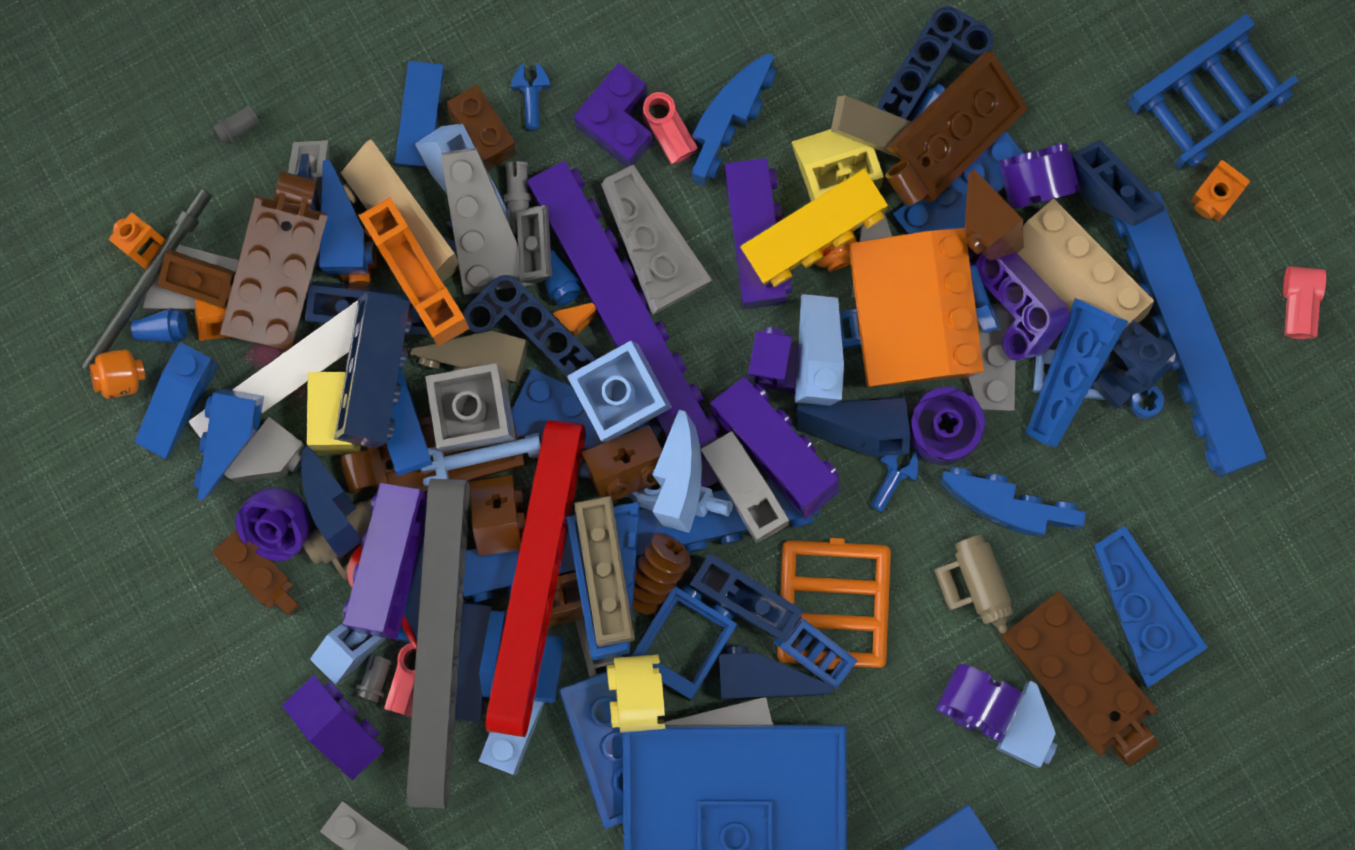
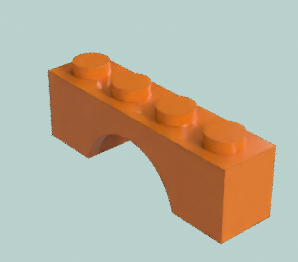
(414, 272)

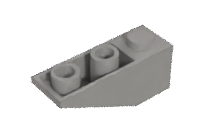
(745, 487)

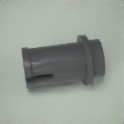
(236, 125)
(373, 679)

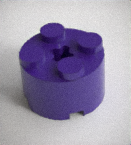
(1039, 176)
(955, 408)
(979, 702)

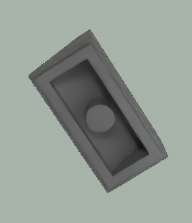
(534, 244)

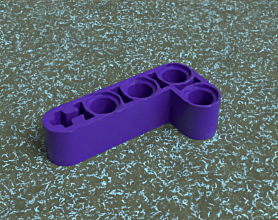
(1027, 309)

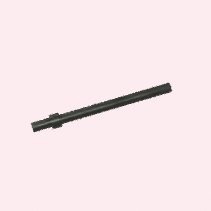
(185, 222)

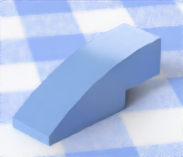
(679, 475)

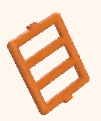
(879, 588)

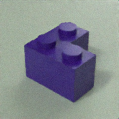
(608, 117)
(774, 361)
(332, 726)

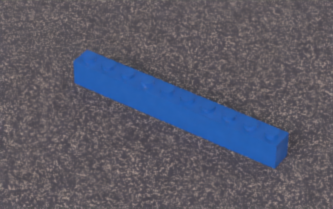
(496, 572)

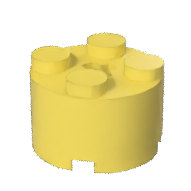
(637, 693)

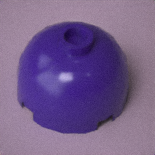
(274, 522)

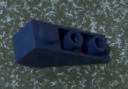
(864, 426)

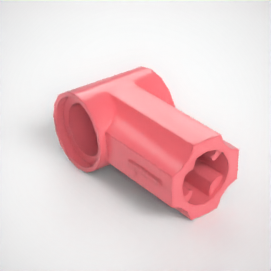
(669, 131)
(1303, 291)
(402, 688)

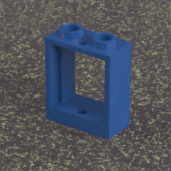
(717, 615)

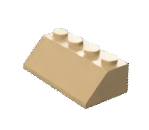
(373, 180)
(1079, 266)

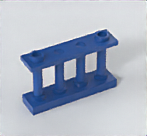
(1209, 58)

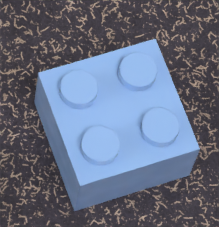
(619, 391)

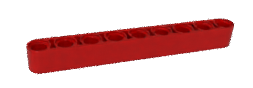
(535, 579)

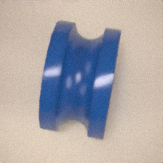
(1157, 404)

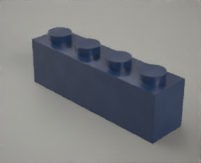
(329, 299)
(373, 370)

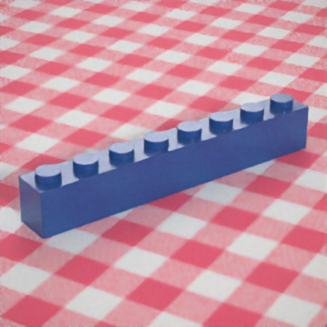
(1199, 357)

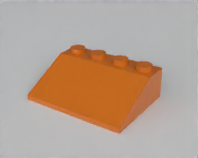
(916, 308)

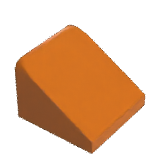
(577, 317)
(208, 320)

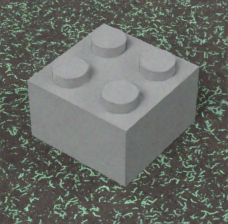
(470, 408)

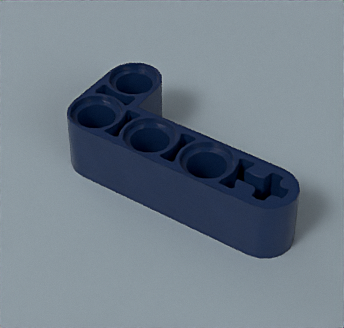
(941, 44)
(514, 310)

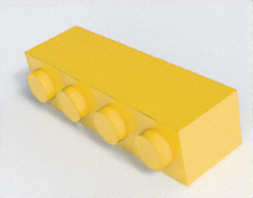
(814, 228)

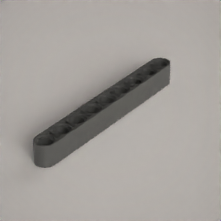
(438, 644)

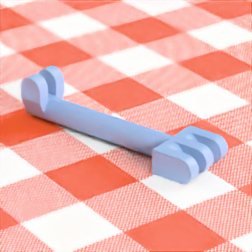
(530, 444)

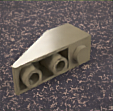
(478, 351)

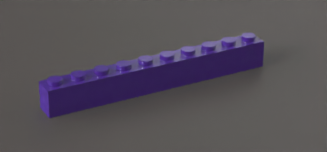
(616, 299)

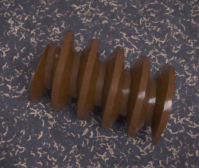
(658, 572)

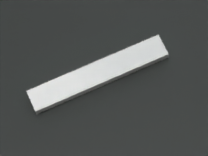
(292, 367)

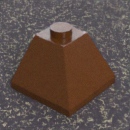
(990, 221)

